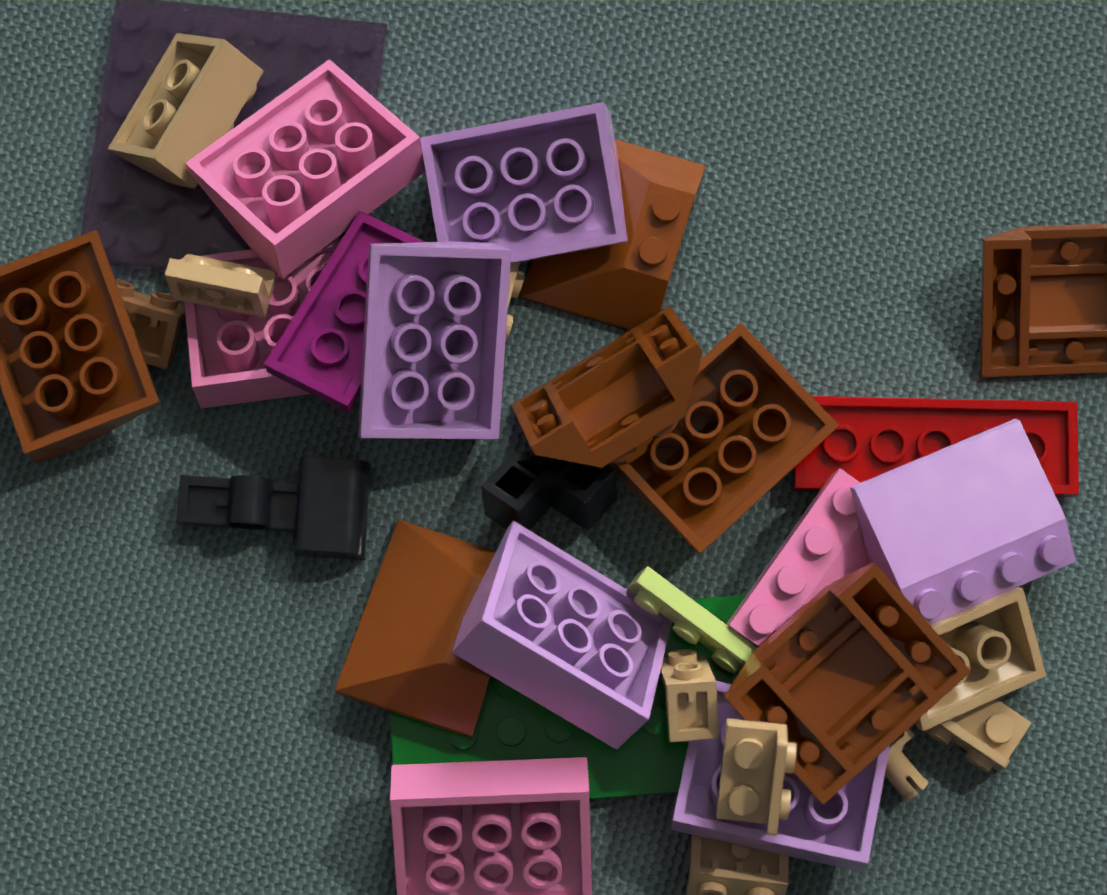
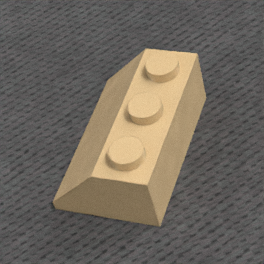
(186, 106)
(996, 646)

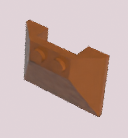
(628, 279)
(1044, 301)
(615, 395)
(410, 628)
(846, 677)

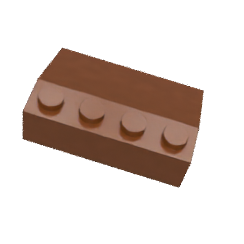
(68, 349)
(735, 443)

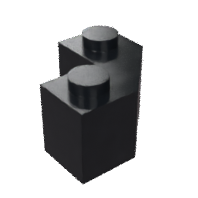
(530, 485)

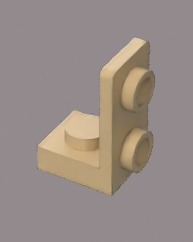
(689, 696)

